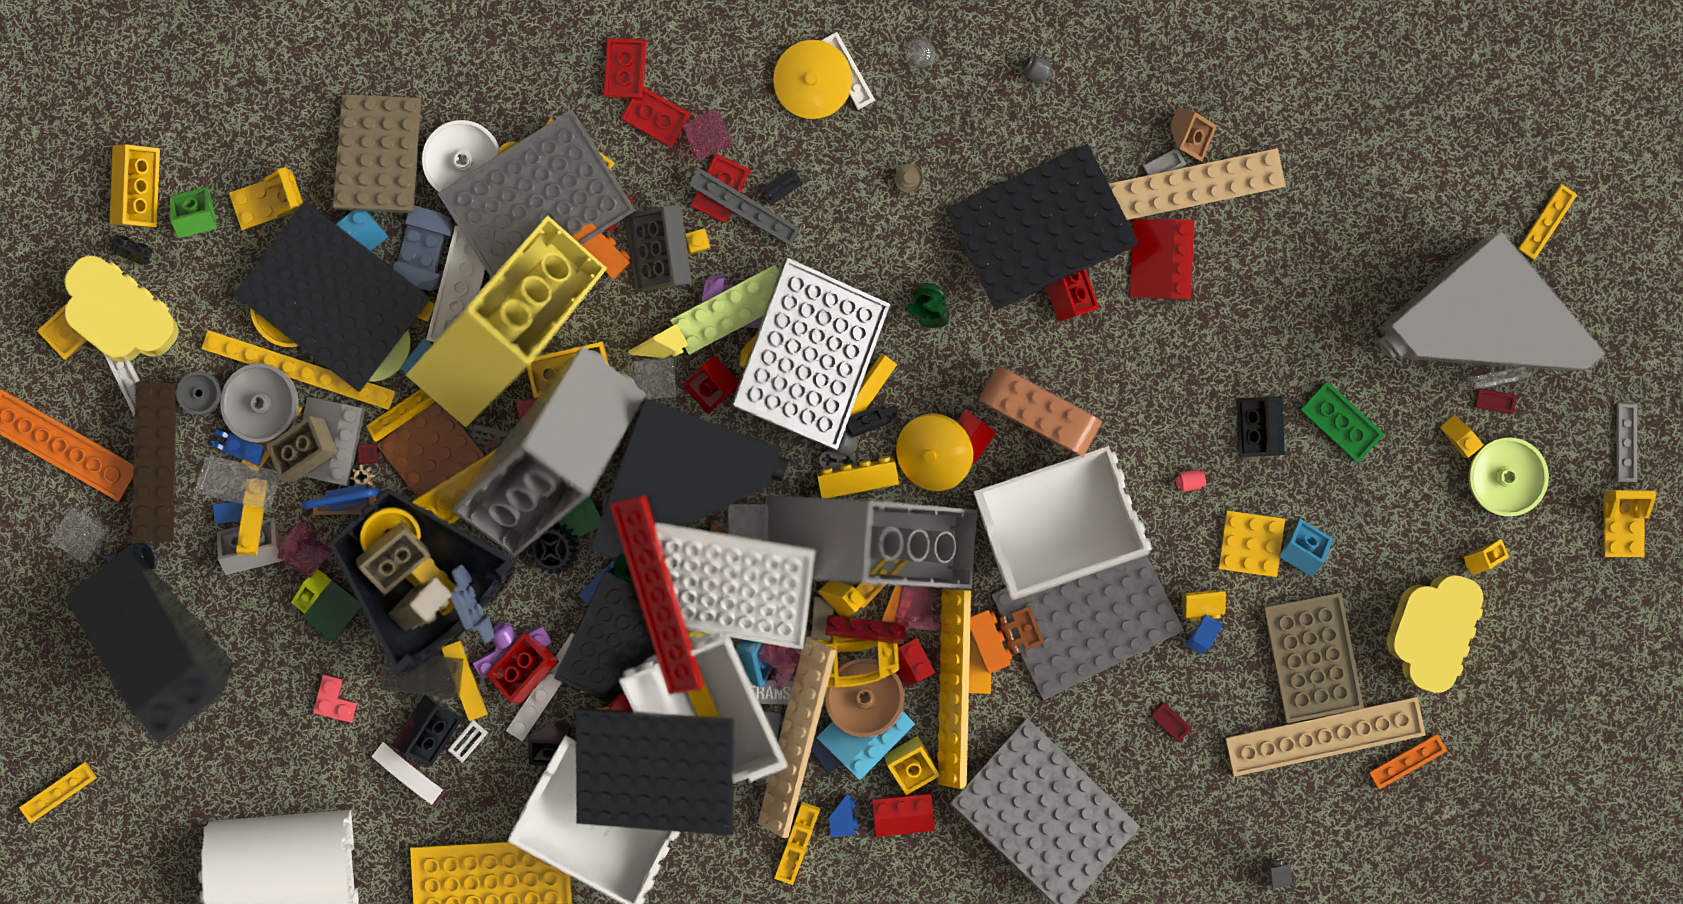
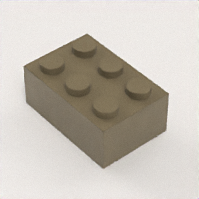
(302, 449)
(393, 557)
(420, 604)

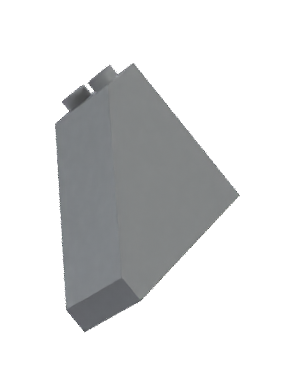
(1490, 313)
(555, 444)
(858, 535)

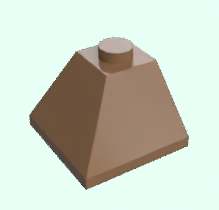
(1192, 133)

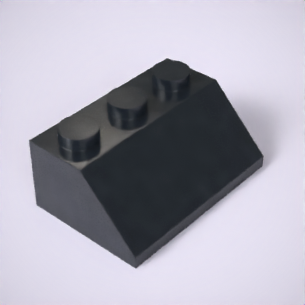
(1260, 426)
(427, 730)

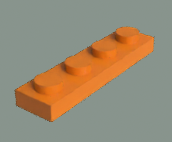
(1407, 761)

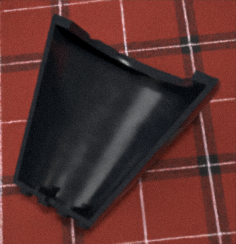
(448, 550)

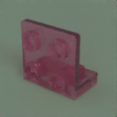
(707, 134)
(303, 550)
(915, 608)
(781, 658)

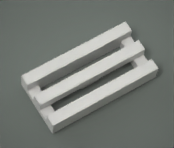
(478, 728)

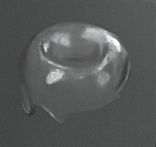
(920, 53)

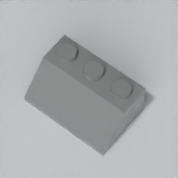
(267, 550)

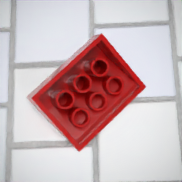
(1162, 259)

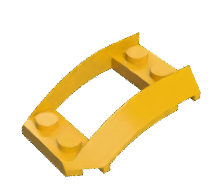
(887, 660)

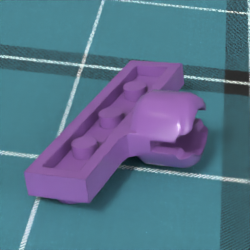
(503, 640)

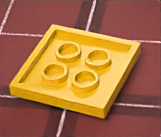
(1251, 543)

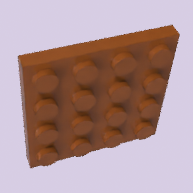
(430, 449)

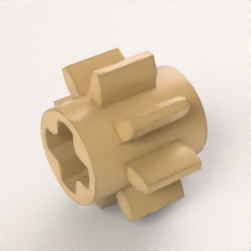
(365, 472)

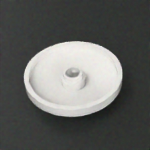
(456, 151)

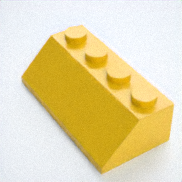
(134, 186)

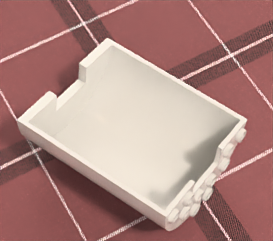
(1061, 523)
(754, 742)
(279, 860)
(613, 864)

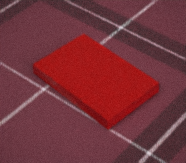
(625, 68)
(656, 117)
(730, 174)

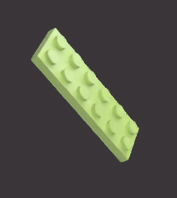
(727, 310)

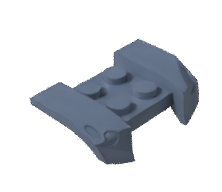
(423, 247)
(467, 607)

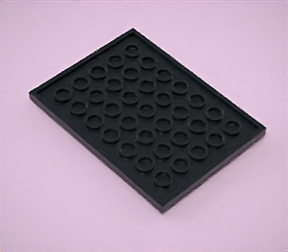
(1041, 227)
(332, 296)
(654, 771)

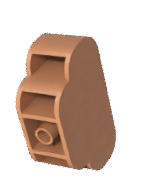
(1040, 411)

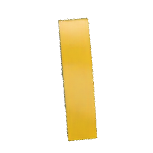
(797, 843)

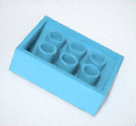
(862, 753)

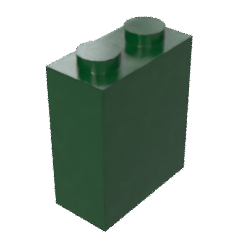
(332, 611)

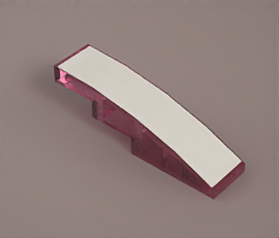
(408, 773)

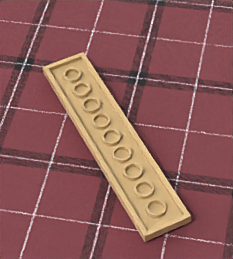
(1199, 184)
(797, 736)
(1325, 736)

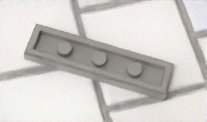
(1626, 442)

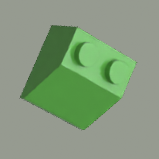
(192, 212)

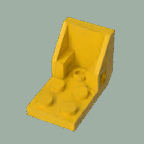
(267, 200)
(1625, 521)

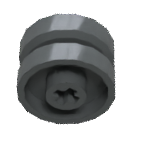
(190, 401)

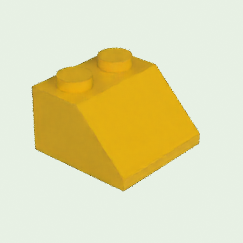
(1204, 603)
(911, 765)

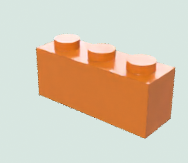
(604, 250)
(989, 641)

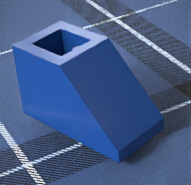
(841, 818)

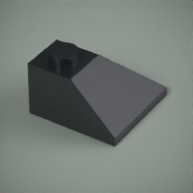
(545, 742)

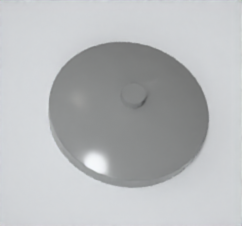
(259, 403)

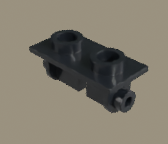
(781, 186)
(122, 245)

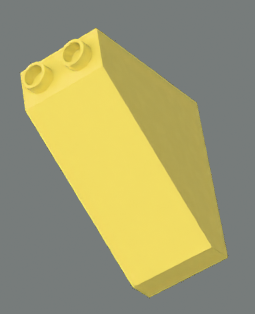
(507, 322)

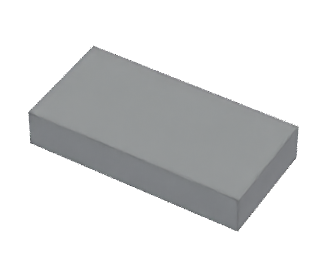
(1169, 161)

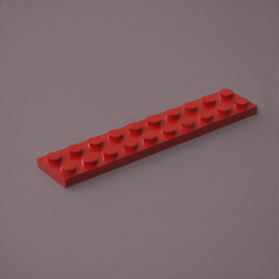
(657, 595)

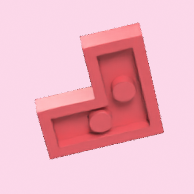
(328, 702)

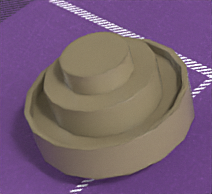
(909, 178)

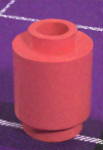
(1190, 480)

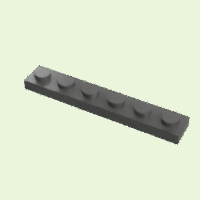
(744, 206)

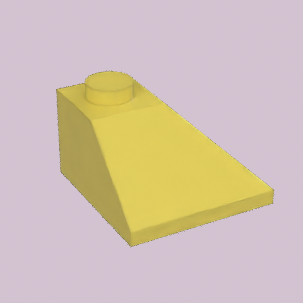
(662, 345)

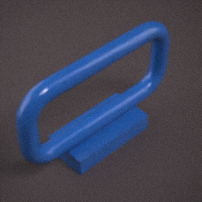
(343, 498)

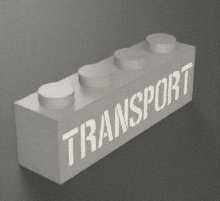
(770, 695)

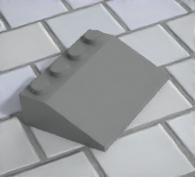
(345, 427)

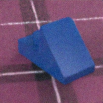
(1204, 635)

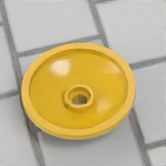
(385, 519)

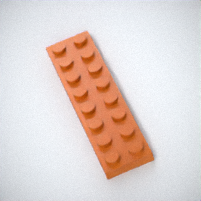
(64, 447)

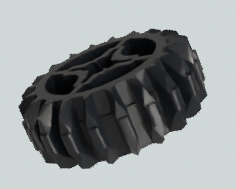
(566, 557)

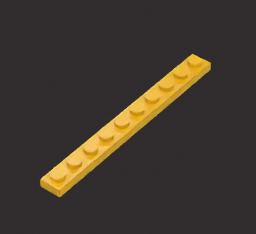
(296, 369)

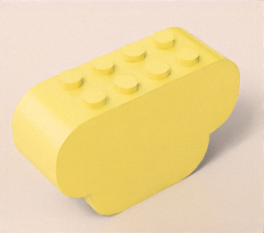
(116, 313)
(1435, 630)

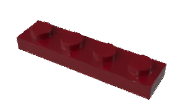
(865, 629)

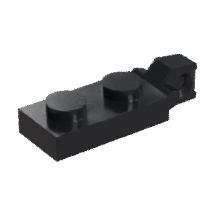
(870, 420)

